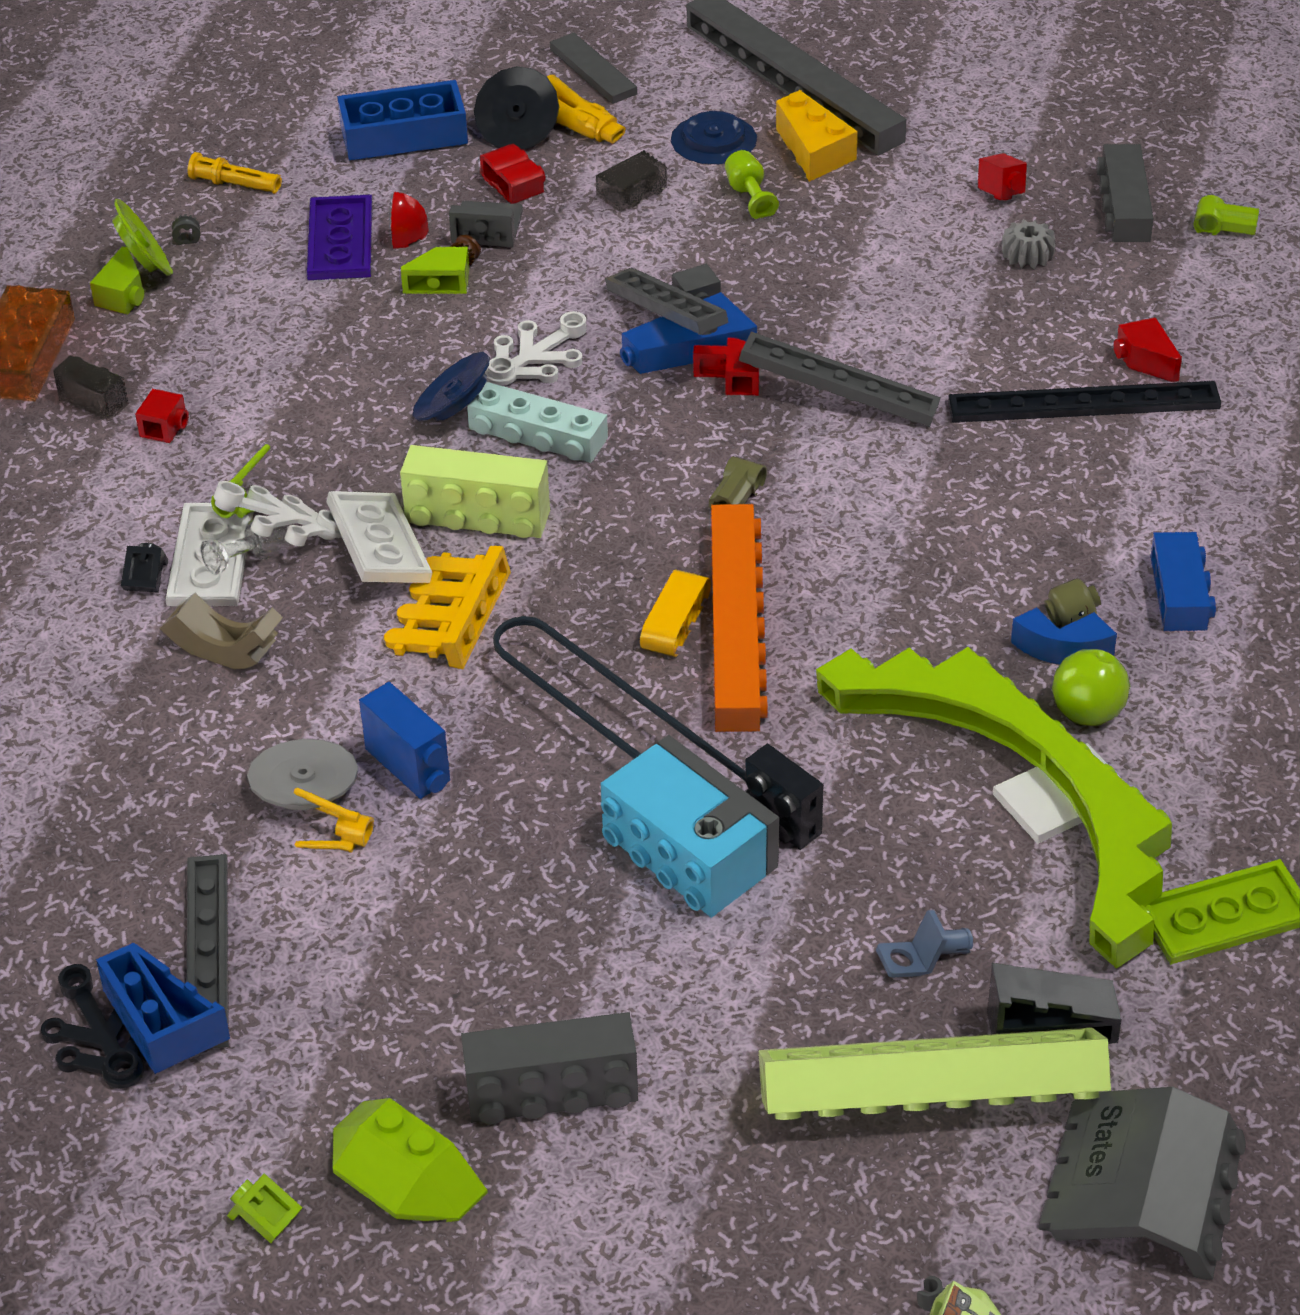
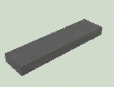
(593, 68)

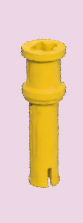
(221, 171)

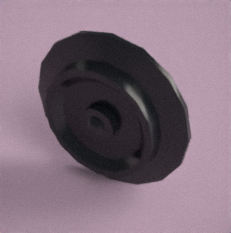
(516, 108)

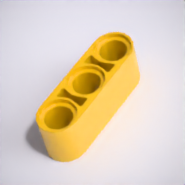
(674, 611)

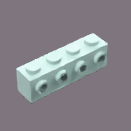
(538, 422)

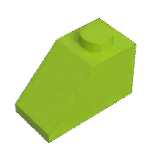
(437, 272)
(118, 284)

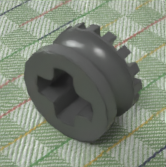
(186, 222)

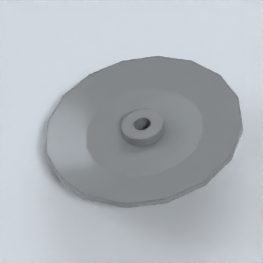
(303, 764)

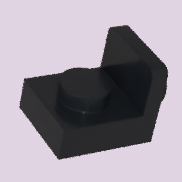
(143, 568)

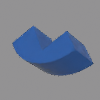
(1043, 640)

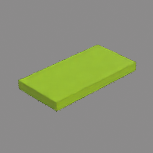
(1226, 911)

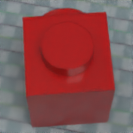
(1002, 176)
(161, 415)

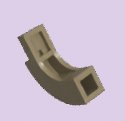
(217, 639)

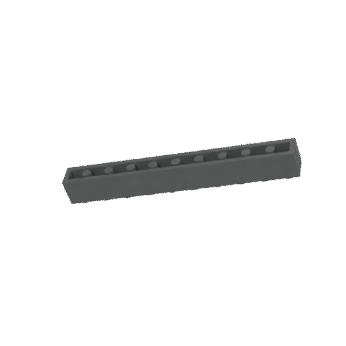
(795, 70)

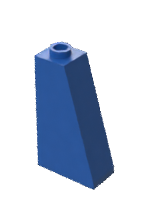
(668, 345)

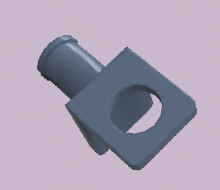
(926, 947)

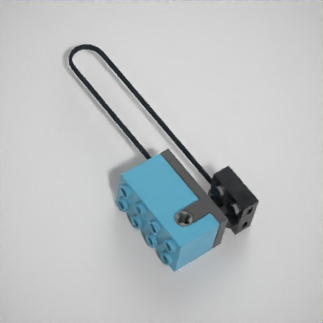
(683, 813)

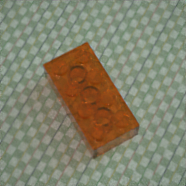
(31, 336)

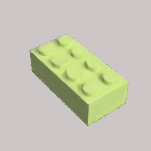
(475, 491)

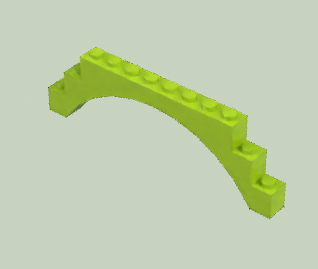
(972, 695)

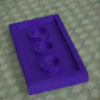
(339, 237)

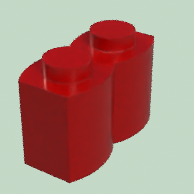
(512, 173)

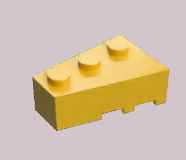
(814, 135)

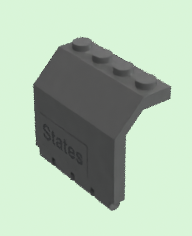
(1148, 1169)

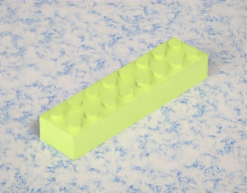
(933, 1072)

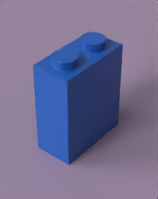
(405, 740)

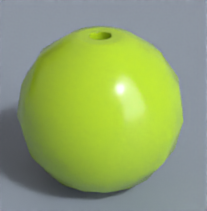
(1091, 687)

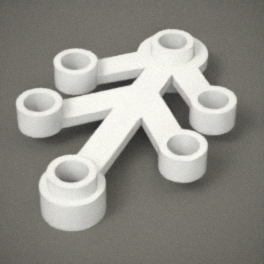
(505, 370)
(281, 513)

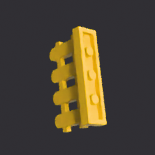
(463, 619)

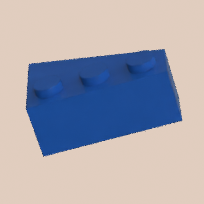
(158, 1009)

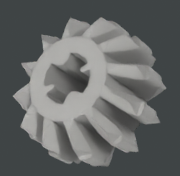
(1028, 243)

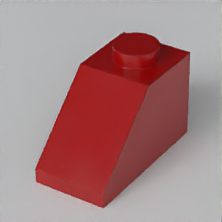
(1148, 349)

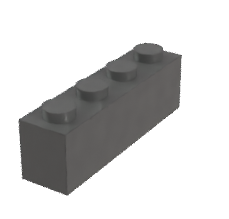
(1125, 193)

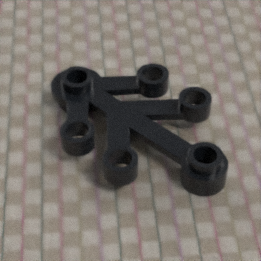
(101, 1035)

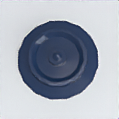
(712, 137)
(453, 388)

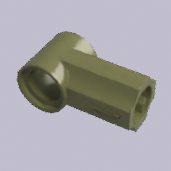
(739, 481)

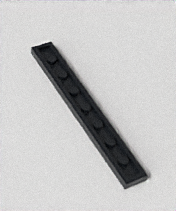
(1084, 401)

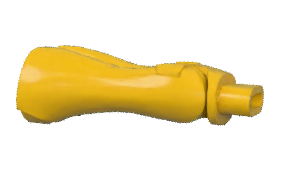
(583, 116)

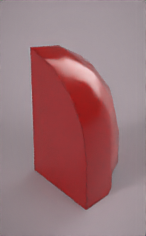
(407, 220)

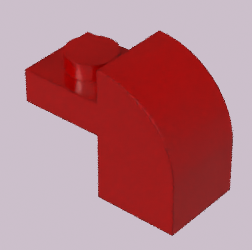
(725, 363)

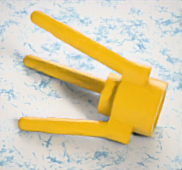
(351, 825)

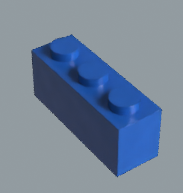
(1181, 581)

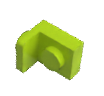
(264, 1207)

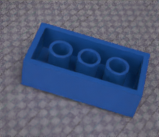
(402, 119)

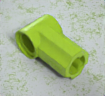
(1216, 216)

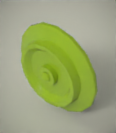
(139, 239)

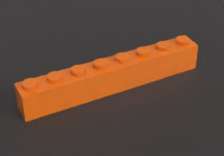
(736, 620)

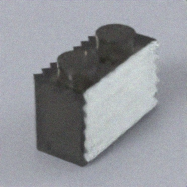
(631, 181)
(90, 387)

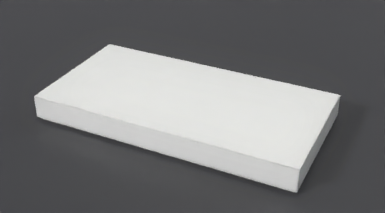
(378, 537)
(188, 570)

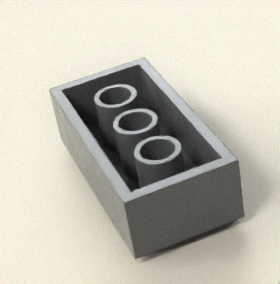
(550, 1067)

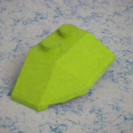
(403, 1164)

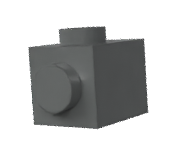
(697, 281)

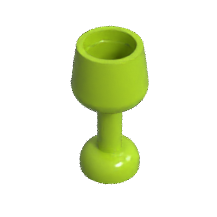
(746, 175)

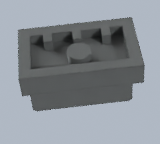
(486, 222)

